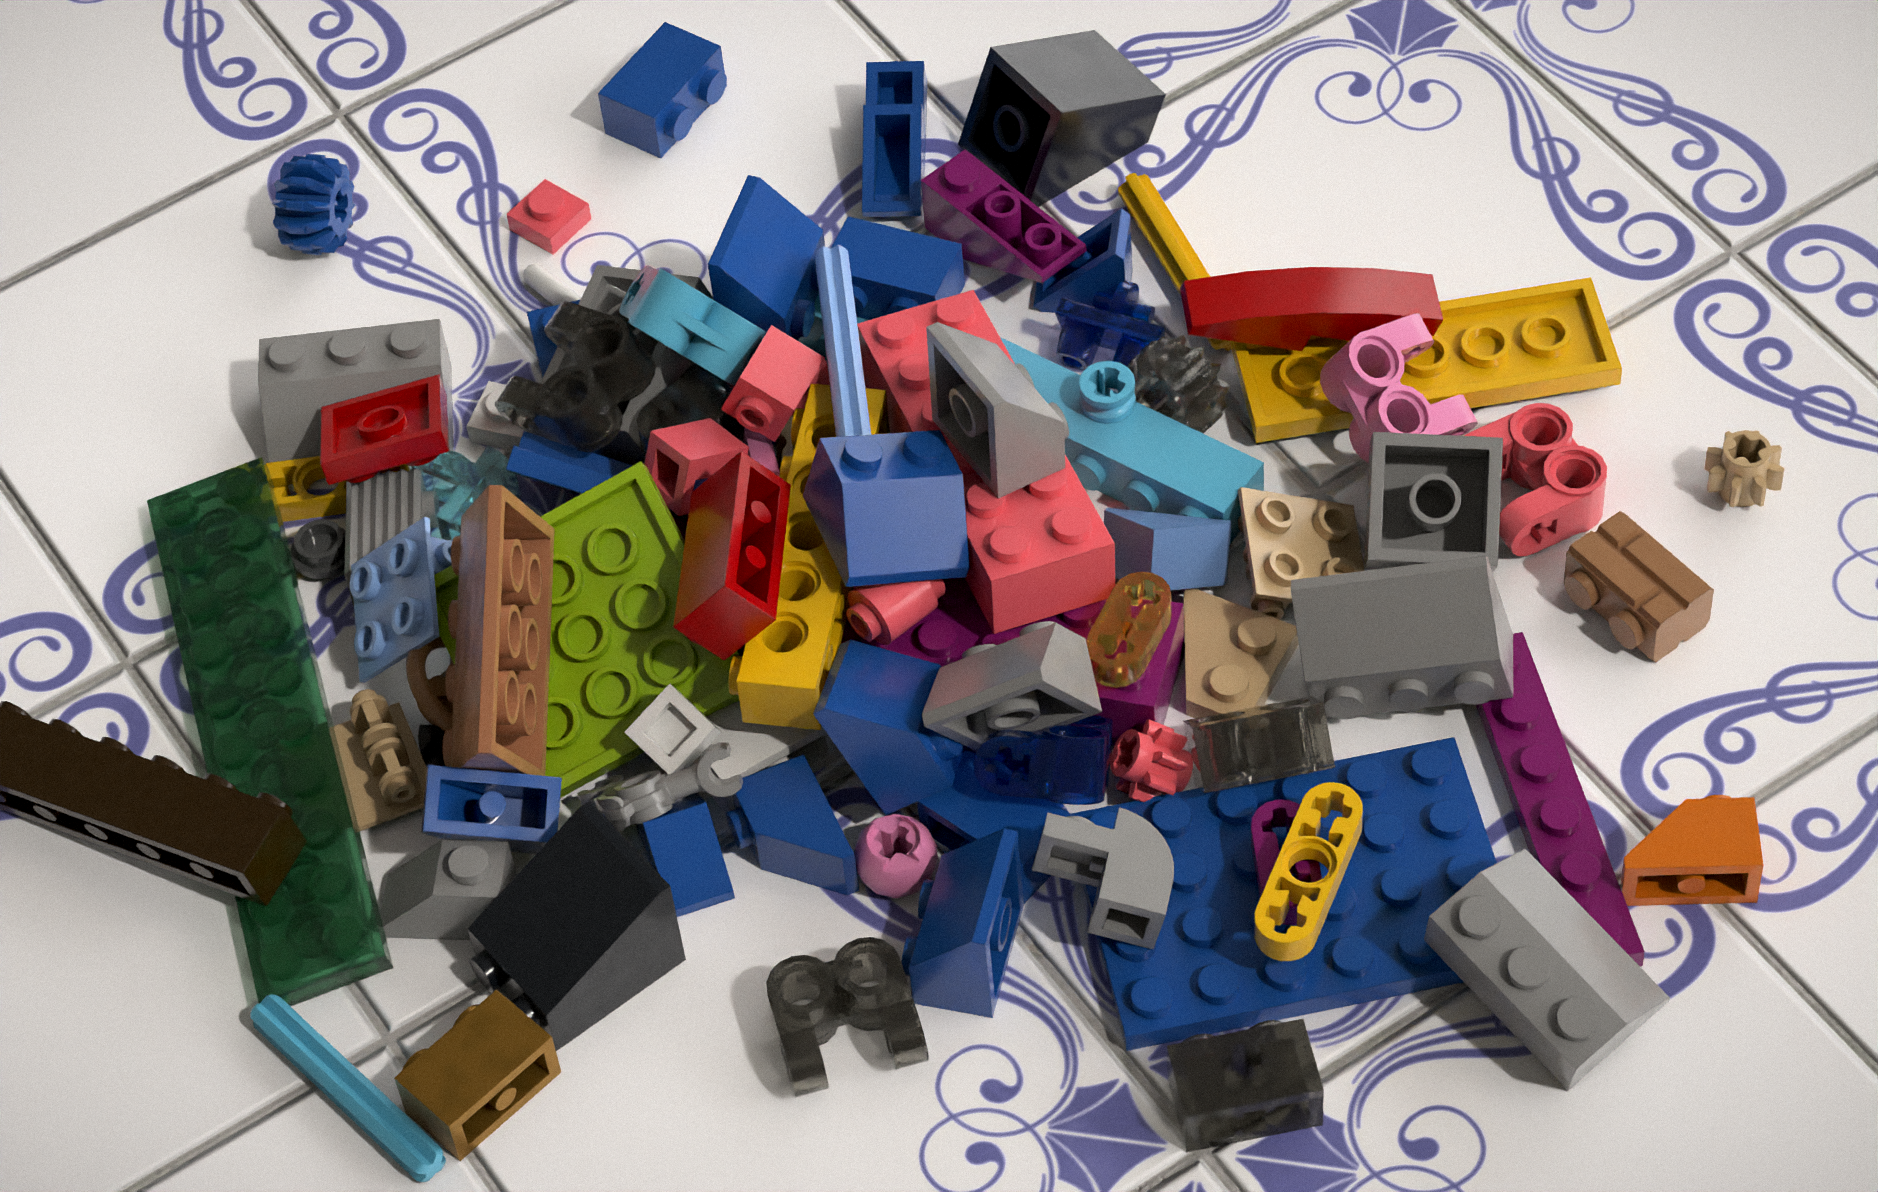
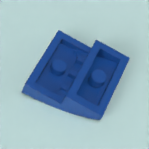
(561, 465)

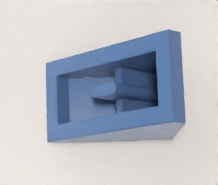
(1176, 547)

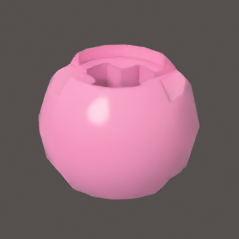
(892, 838)

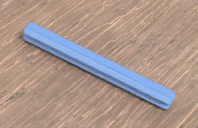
(842, 342)

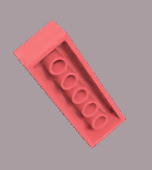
(1028, 550)

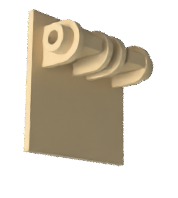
(1294, 540)
(380, 760)

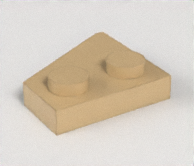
(1231, 654)

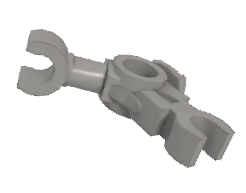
(653, 794)

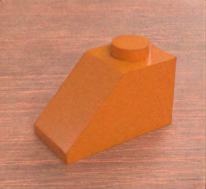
(1698, 856)

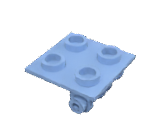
(397, 597)

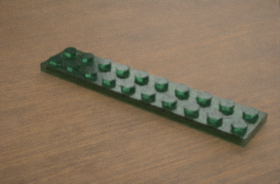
(269, 725)

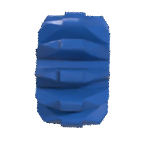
(313, 204)

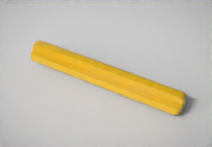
(1164, 235)

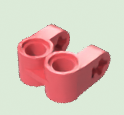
(1564, 478)

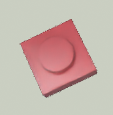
(549, 216)

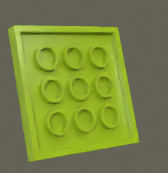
(611, 626)

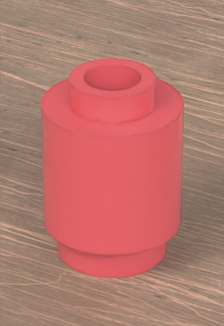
(892, 608)

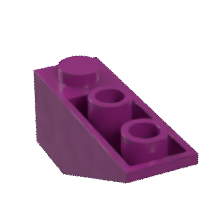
(994, 221)

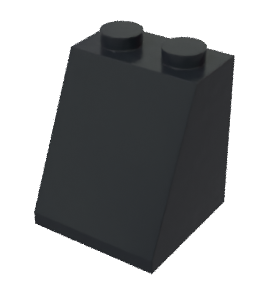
(1058, 112)
(578, 929)

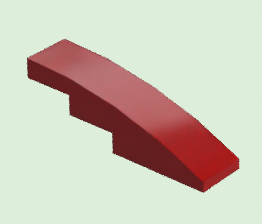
(1293, 303)

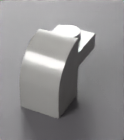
(1126, 865)

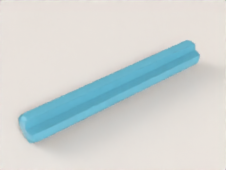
(348, 1088)

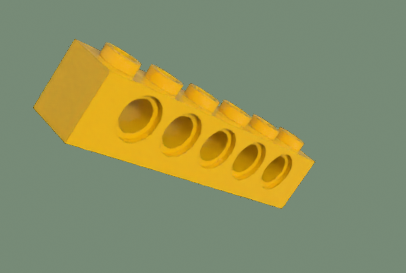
(792, 657)

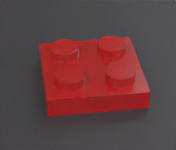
(384, 430)

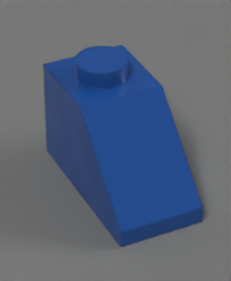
(491, 806)
(793, 827)

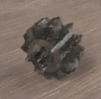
(1179, 382)

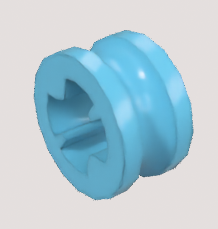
(1112, 407)

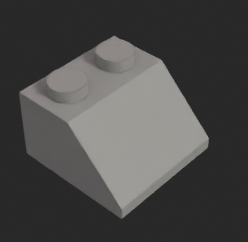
(993, 411)
(1014, 686)

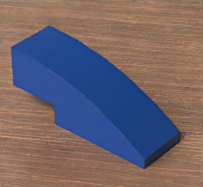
(894, 138)

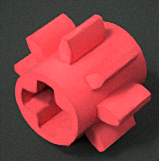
(1151, 762)

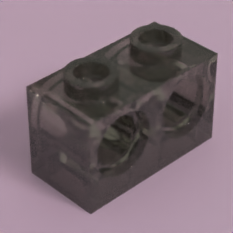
(1259, 744)

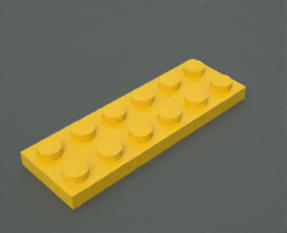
(1486, 349)

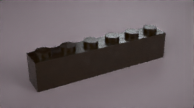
(145, 807)

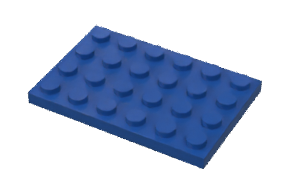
(1206, 971)

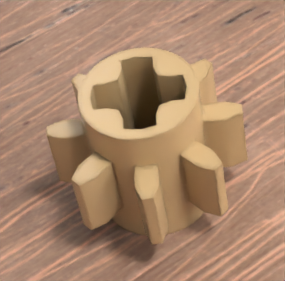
(1744, 468)

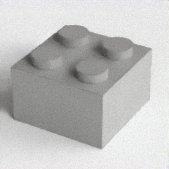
(1432, 499)

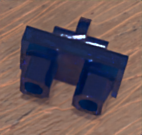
(1111, 323)

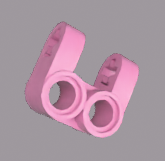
(1367, 383)

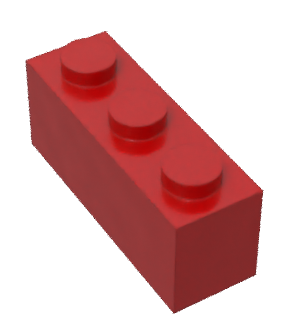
(732, 556)

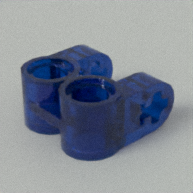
(1055, 765)

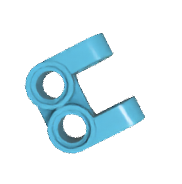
(691, 323)

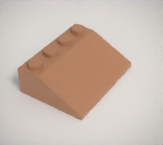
(500, 637)

